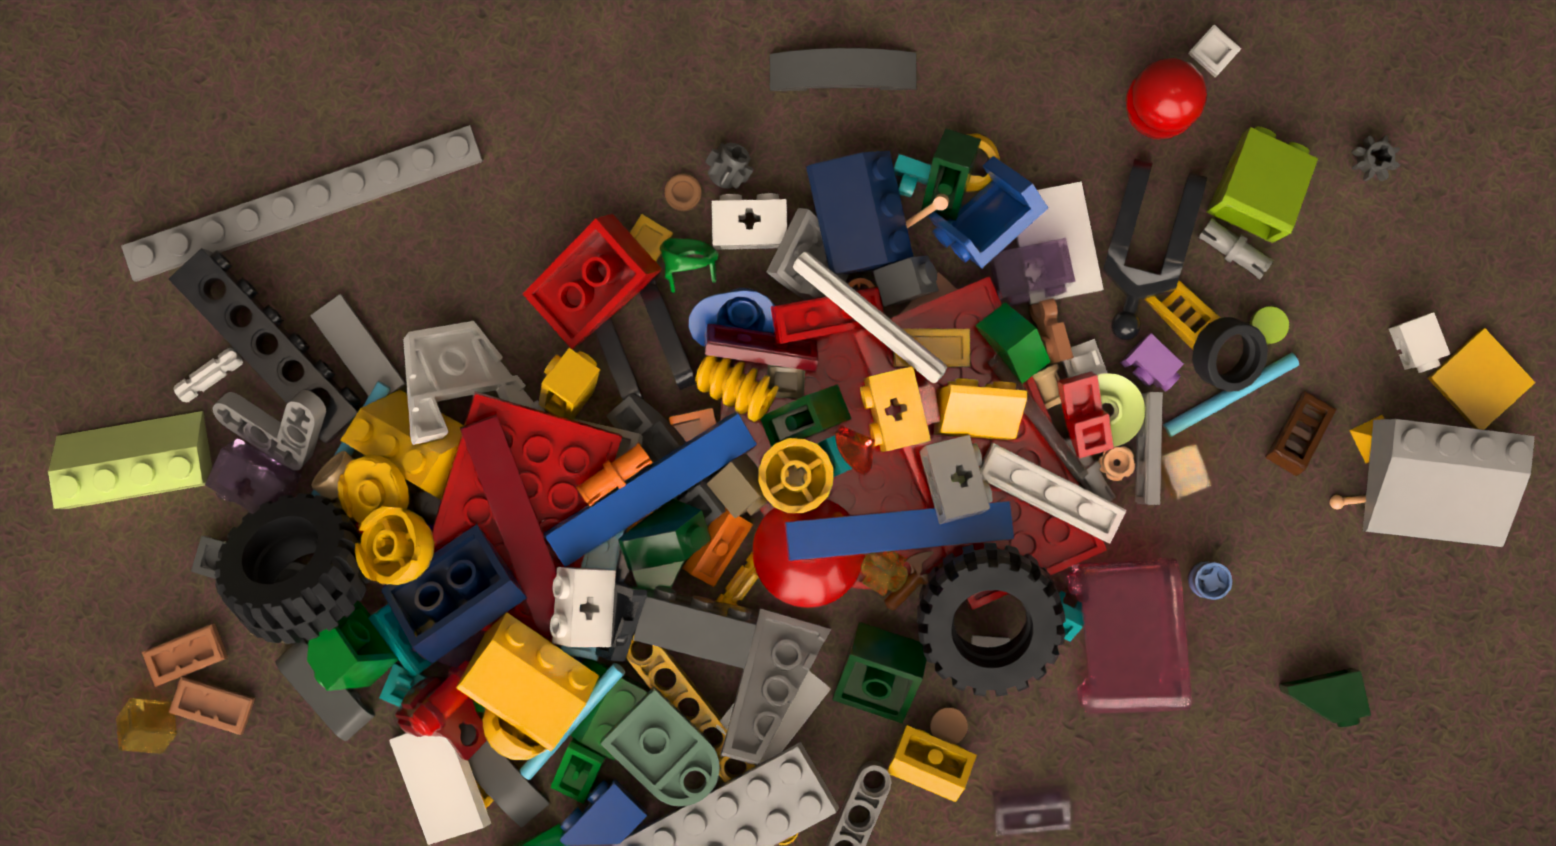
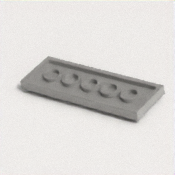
(749, 810)

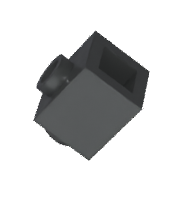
(906, 280)

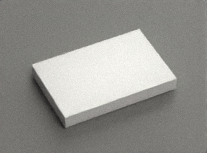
(1067, 219)
(439, 787)

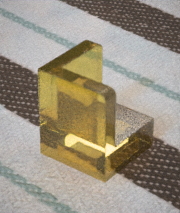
(1184, 472)
(145, 726)

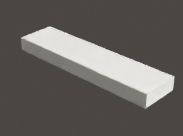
(1051, 493)

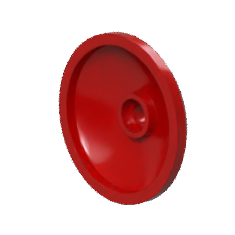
(804, 581)

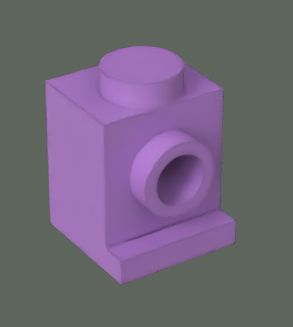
(1153, 363)

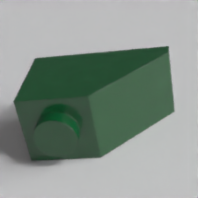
(951, 171)
(806, 416)
(665, 536)
(1333, 696)

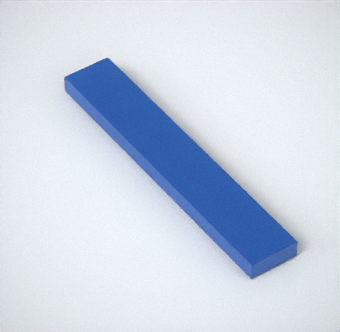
(650, 489)
(894, 532)

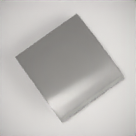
(800, 237)

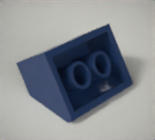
(859, 212)
(455, 595)

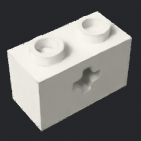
(732, 234)
(593, 622)

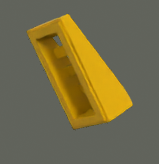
(1182, 329)

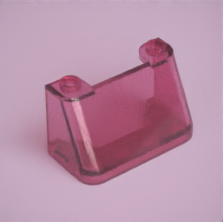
(1133, 636)

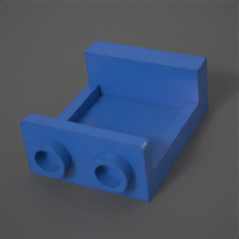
(992, 216)

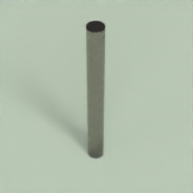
(1040, 421)

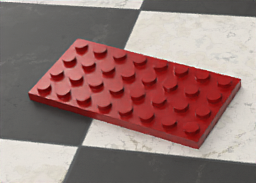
(1035, 531)

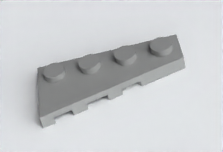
(772, 676)

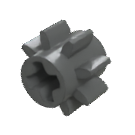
(1386, 155)
(729, 165)

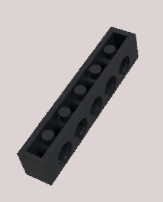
(195, 283)

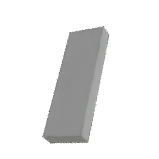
(356, 346)
(1149, 451)

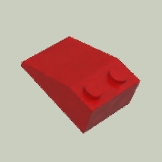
(591, 280)

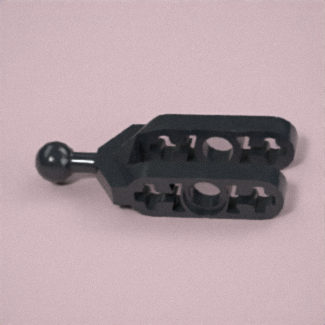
(1138, 283)
(668, 339)

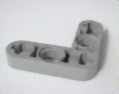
(282, 439)

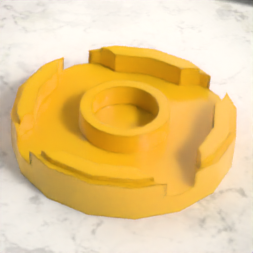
(370, 484)

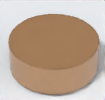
(683, 192)
(948, 725)

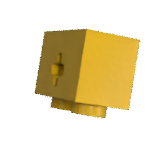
(903, 390)

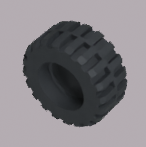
(271, 541)
(990, 666)

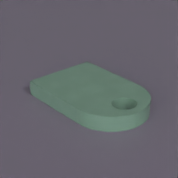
(662, 748)

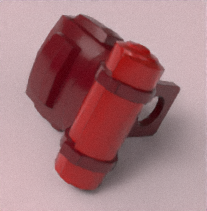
(438, 708)

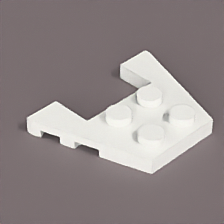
(450, 365)

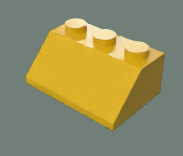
(385, 431)
(527, 681)

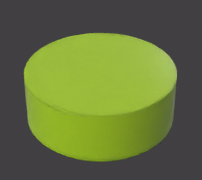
(1272, 323)

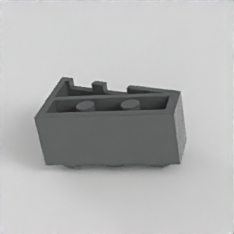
(697, 626)

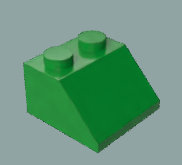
(350, 653)
(609, 710)

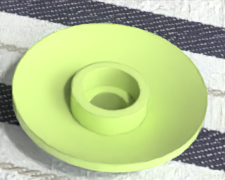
(1127, 406)

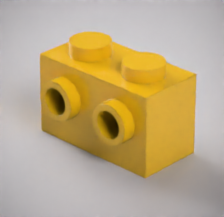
(568, 383)
(931, 763)

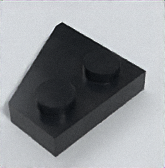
(626, 614)

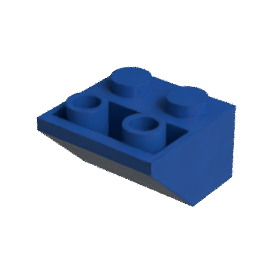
(606, 819)

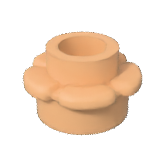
(1126, 465)

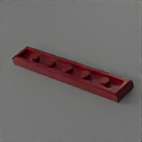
(513, 516)

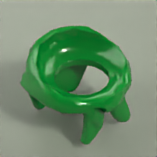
(674, 252)

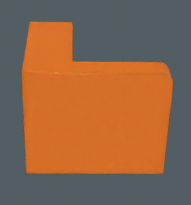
(693, 423)

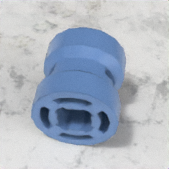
(1216, 582)

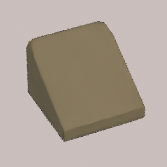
(788, 380)

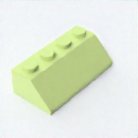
(129, 461)

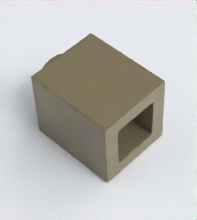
(739, 487)

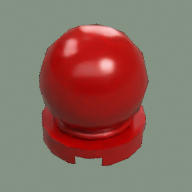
(1166, 98)

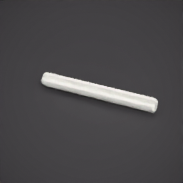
(870, 317)

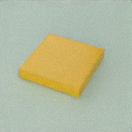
(1481, 380)

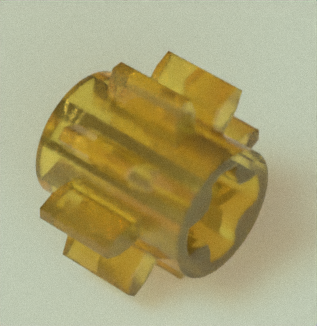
(884, 571)

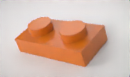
(713, 558)

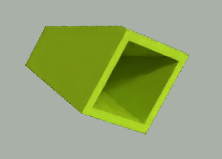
(1263, 185)

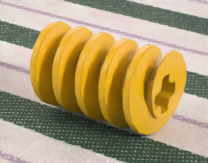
(735, 387)

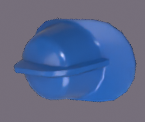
(736, 309)

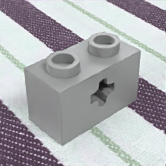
(950, 498)

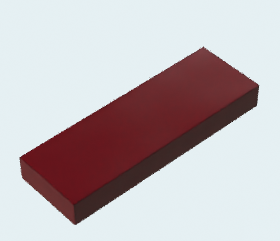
(760, 347)

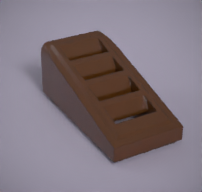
(1287, 460)

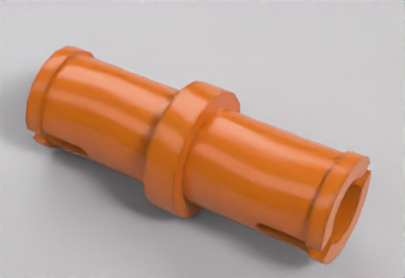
(614, 474)

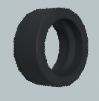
(1250, 364)

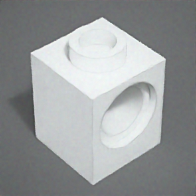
(1420, 342)

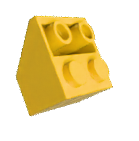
(980, 411)

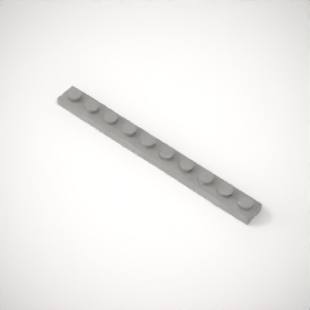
(303, 202)

